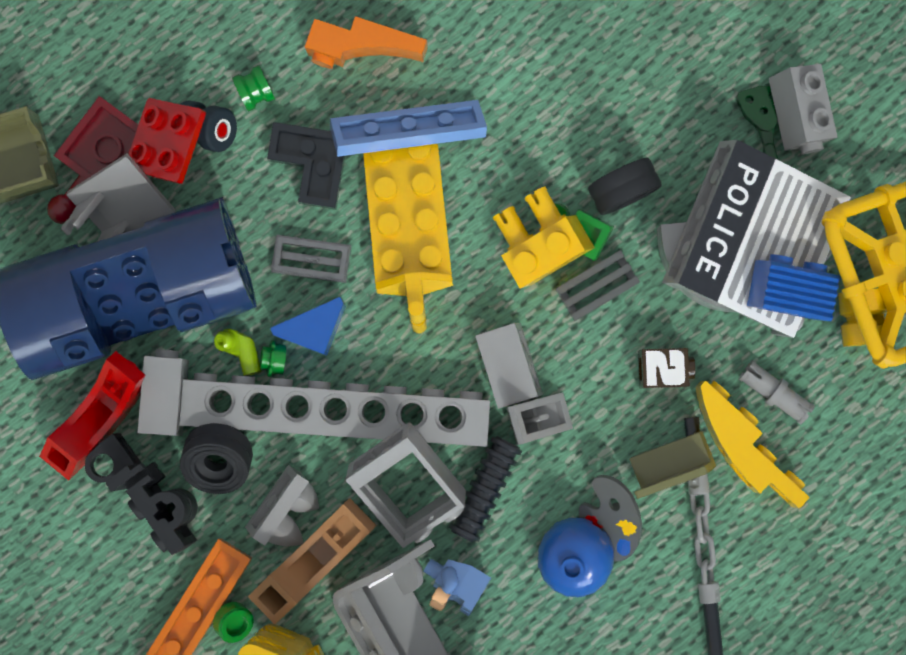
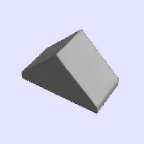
(539, 418)

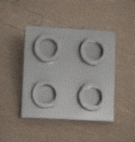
(116, 200)

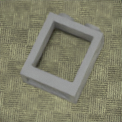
(385, 455)

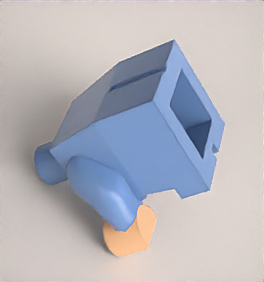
(457, 583)

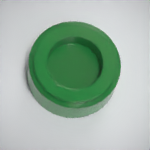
(233, 622)

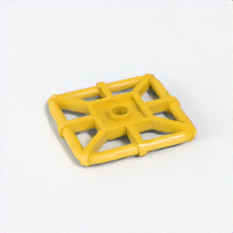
(887, 263)

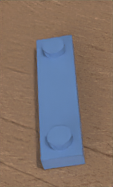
(407, 128)

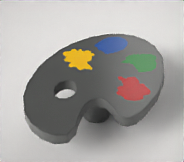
(618, 520)

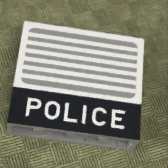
(743, 215)

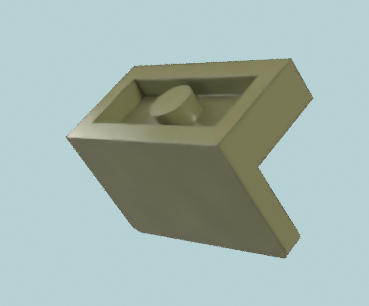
(672, 464)

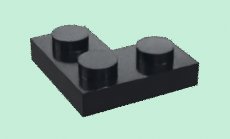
(318, 156)

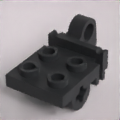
(146, 496)

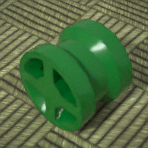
(253, 88)

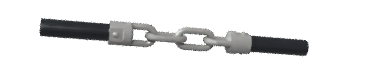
(708, 588)

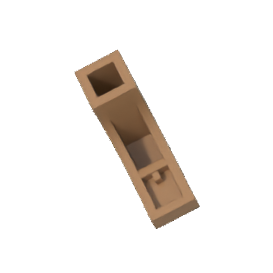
(312, 561)

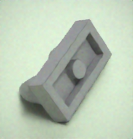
(271, 519)

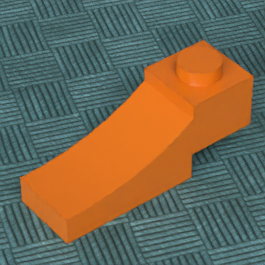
(334, 44)

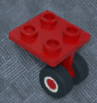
(170, 133)

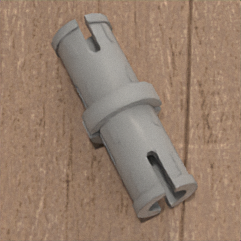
(776, 392)

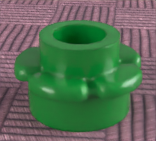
(273, 358)

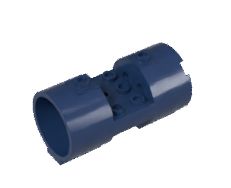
(85, 298)

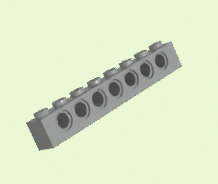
(199, 409)

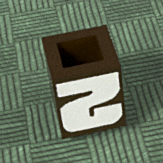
(665, 368)

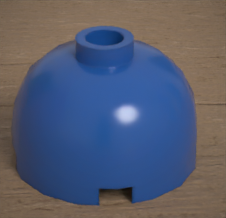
(575, 557)

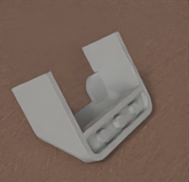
(384, 611)

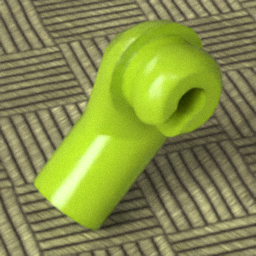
(240, 346)

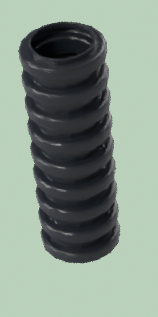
(485, 488)

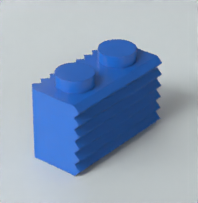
(793, 289)

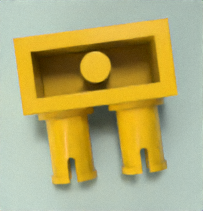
(539, 255)

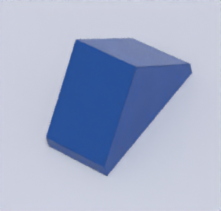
(313, 328)

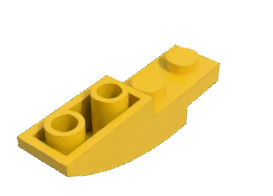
(734, 436)

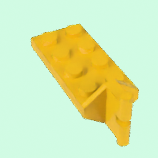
(408, 225)

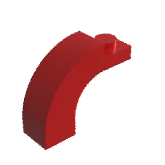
(96, 417)

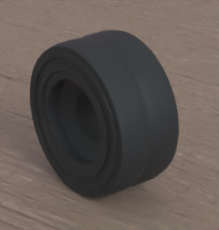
(624, 186)
(219, 441)

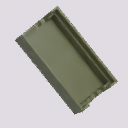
(24, 156)

